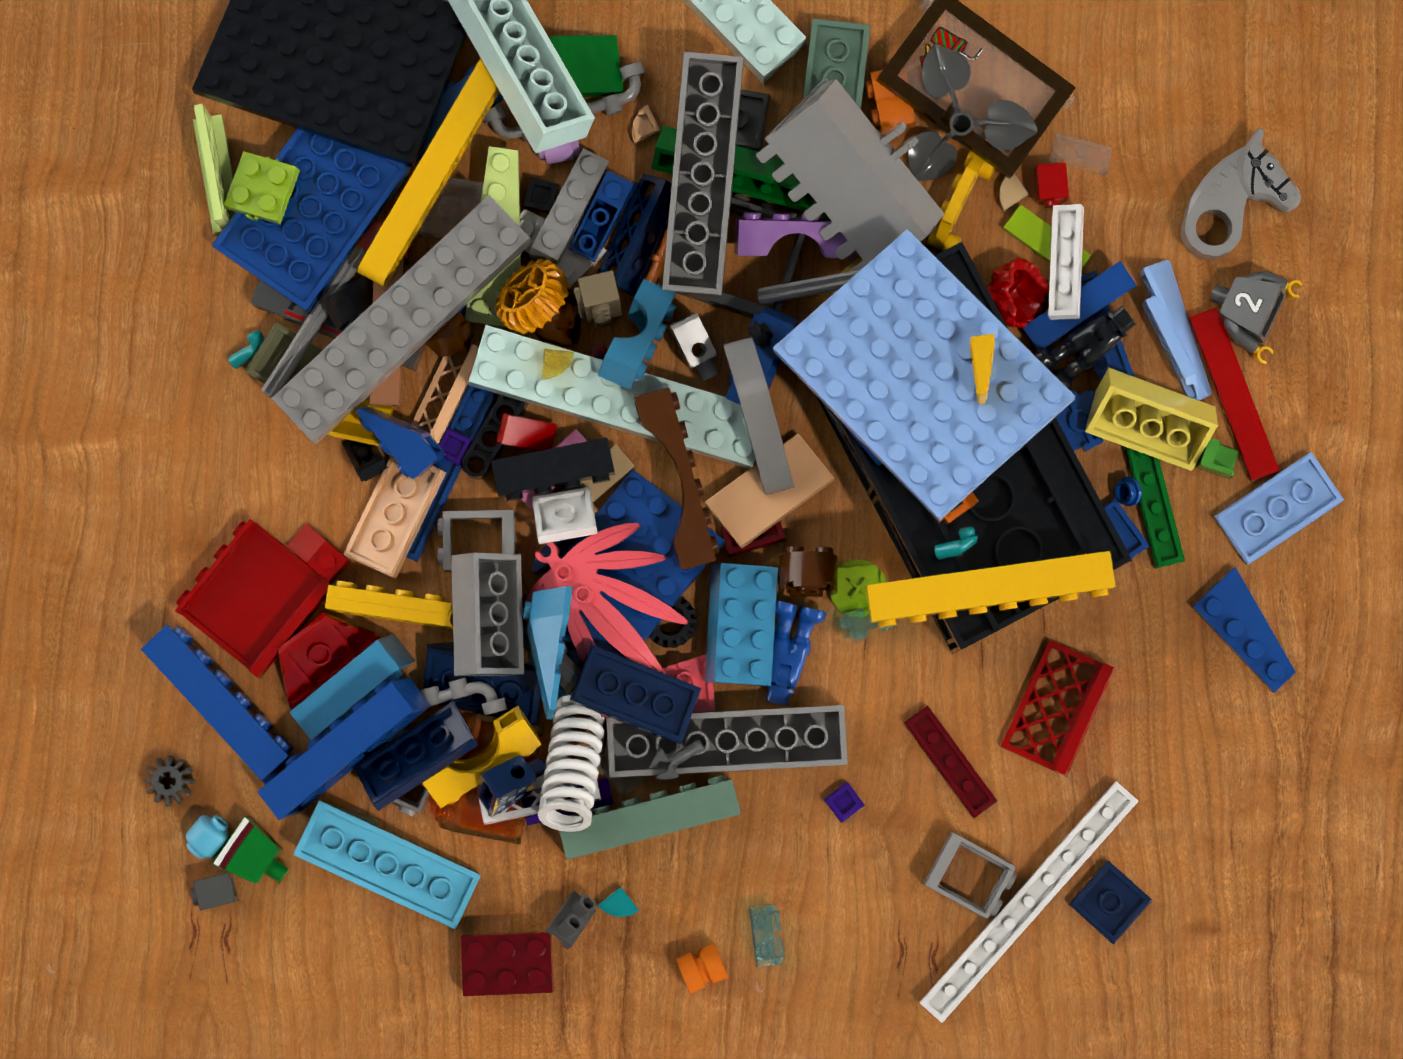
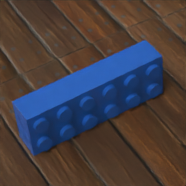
(217, 701)
(344, 747)

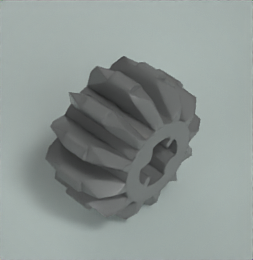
(163, 789)

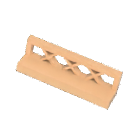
(454, 395)

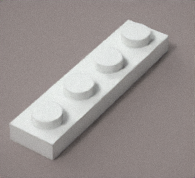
(1066, 262)

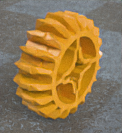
(532, 296)

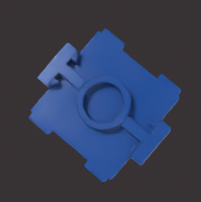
(1074, 420)

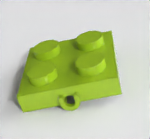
(261, 188)

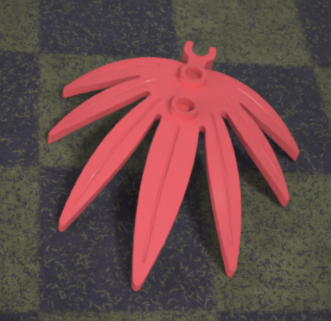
(580, 570)

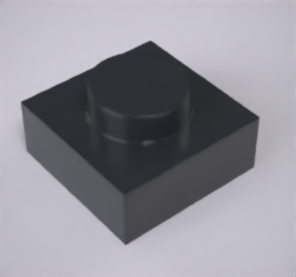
(540, 195)

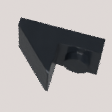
(365, 459)

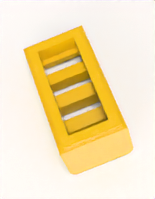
(982, 355)

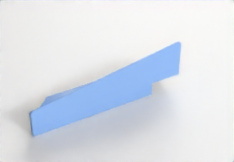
(1173, 329)

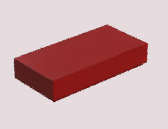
(526, 432)

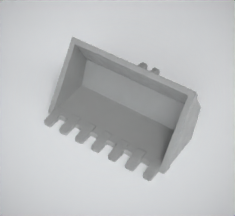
(850, 173)

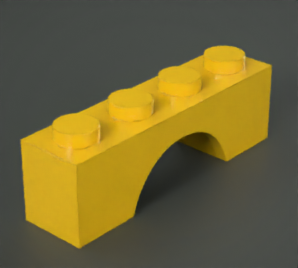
(511, 738)

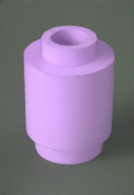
(561, 153)

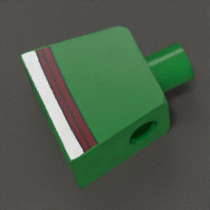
(251, 854)

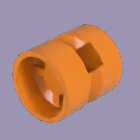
(702, 968)

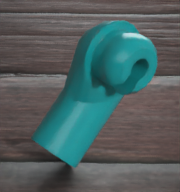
(246, 354)
(957, 547)

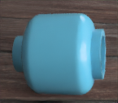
(207, 836)

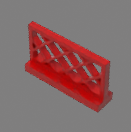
(1081, 719)

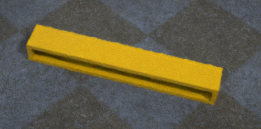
(990, 587)

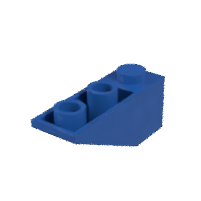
(603, 215)
(408, 444)

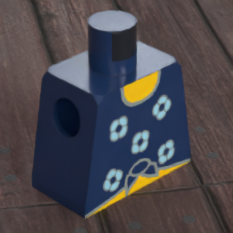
(508, 783)

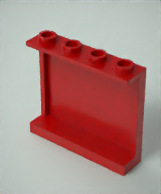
(253, 597)

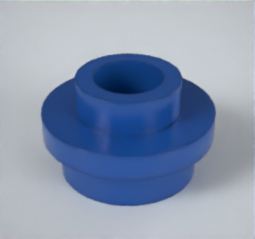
(1128, 491)

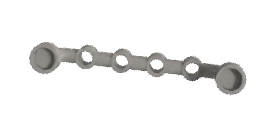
(611, 104)
(460, 688)

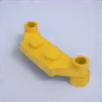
(975, 166)

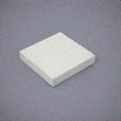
(564, 515)

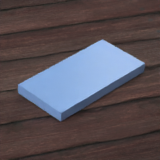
(1278, 508)

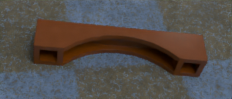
(692, 538)

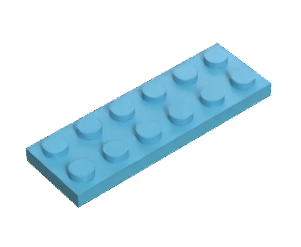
(386, 864)

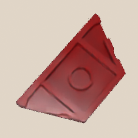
(319, 654)

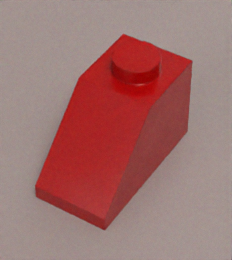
(319, 554)

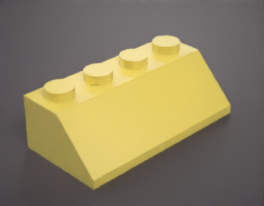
(1151, 419)

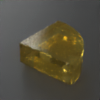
(555, 363)

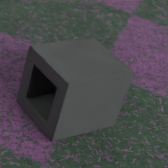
(214, 891)

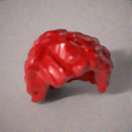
(1018, 291)

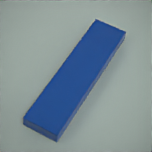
(1094, 297)

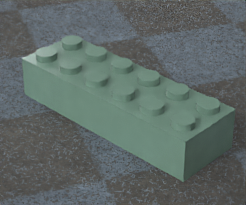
(653, 818)

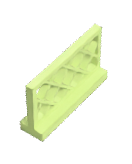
(215, 165)

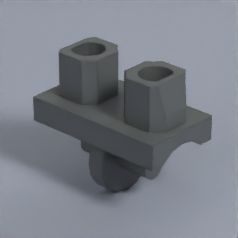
(572, 918)

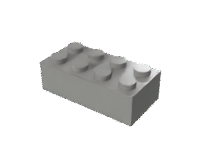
(487, 614)

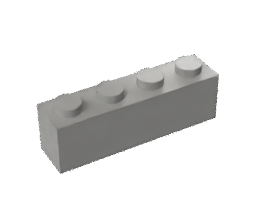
(569, 207)

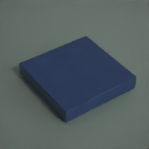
(1110, 902)

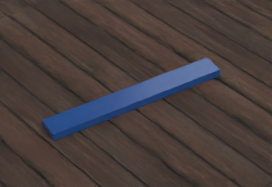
(468, 422)

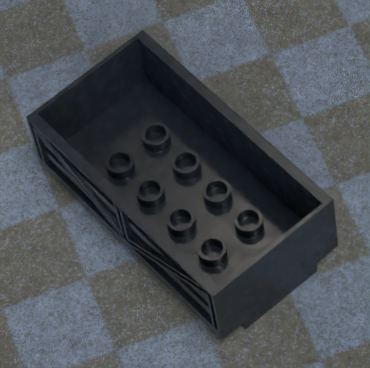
(1026, 510)

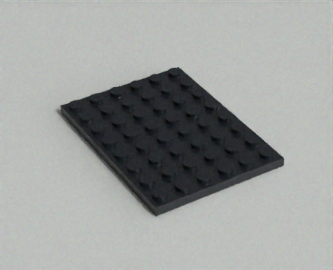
(337, 67)

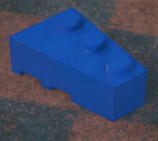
(780, 326)

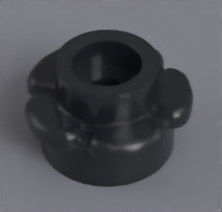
(760, 333)

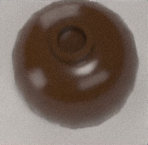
(564, 327)

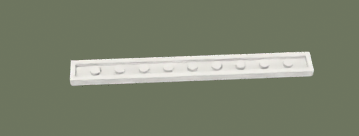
(1028, 901)

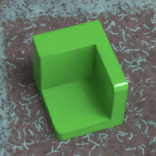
(1218, 459)

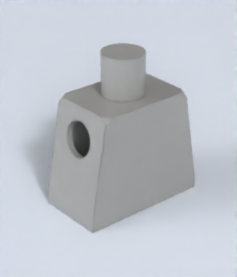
(688, 332)

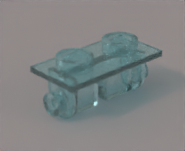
(859, 625)
(764, 924)

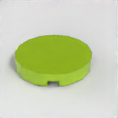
(852, 580)

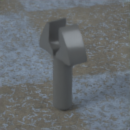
(676, 759)

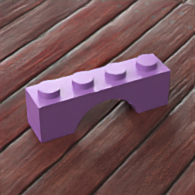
(757, 235)

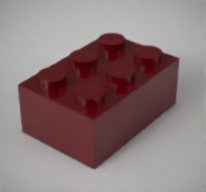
(507, 963)

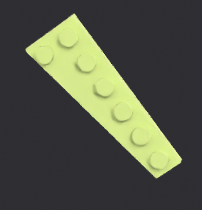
(503, 186)

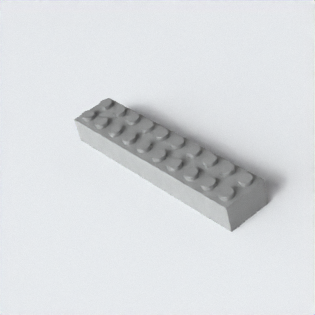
(402, 320)

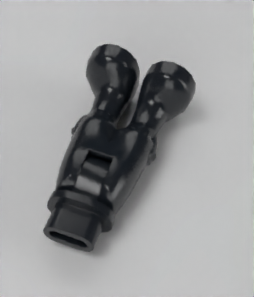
(1088, 343)

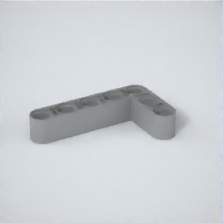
(759, 415)

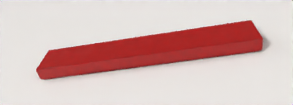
(1233, 394)

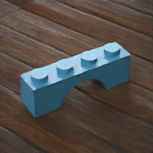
(626, 356)

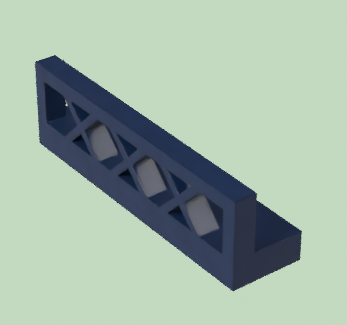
(644, 235)

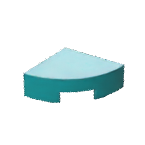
(618, 904)

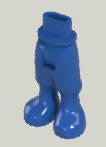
(790, 654)

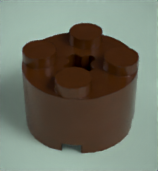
(808, 571)

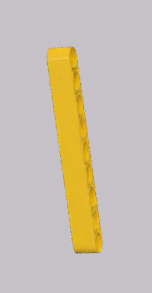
(430, 176)

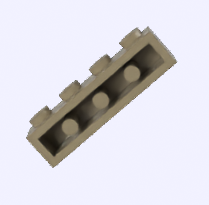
(598, 299)

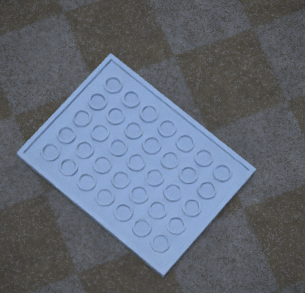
(900, 375)

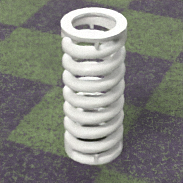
(557, 763)

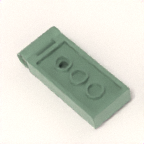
(839, 53)

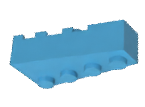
(354, 682)

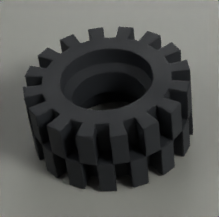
(684, 633)

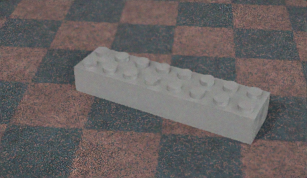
(703, 173)
(736, 742)

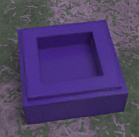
(455, 446)
(844, 802)

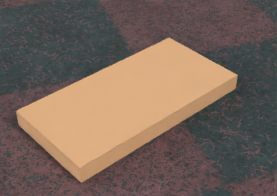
(749, 512)
(393, 518)

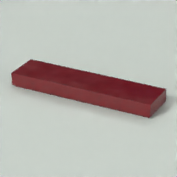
(950, 762)

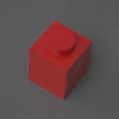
(1051, 184)

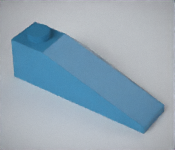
(546, 626)

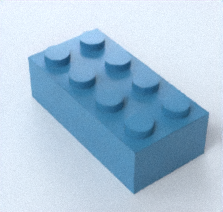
(741, 624)

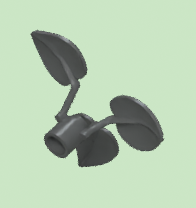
(1007, 122)

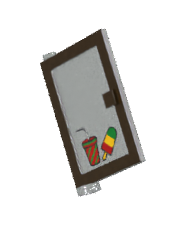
(997, 73)

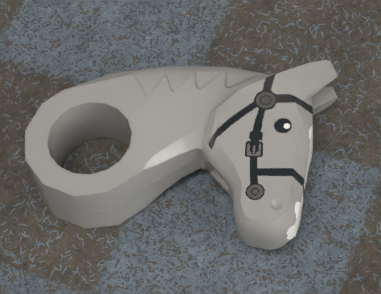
(1242, 176)

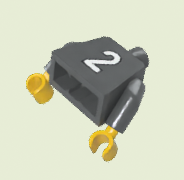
(1252, 308)

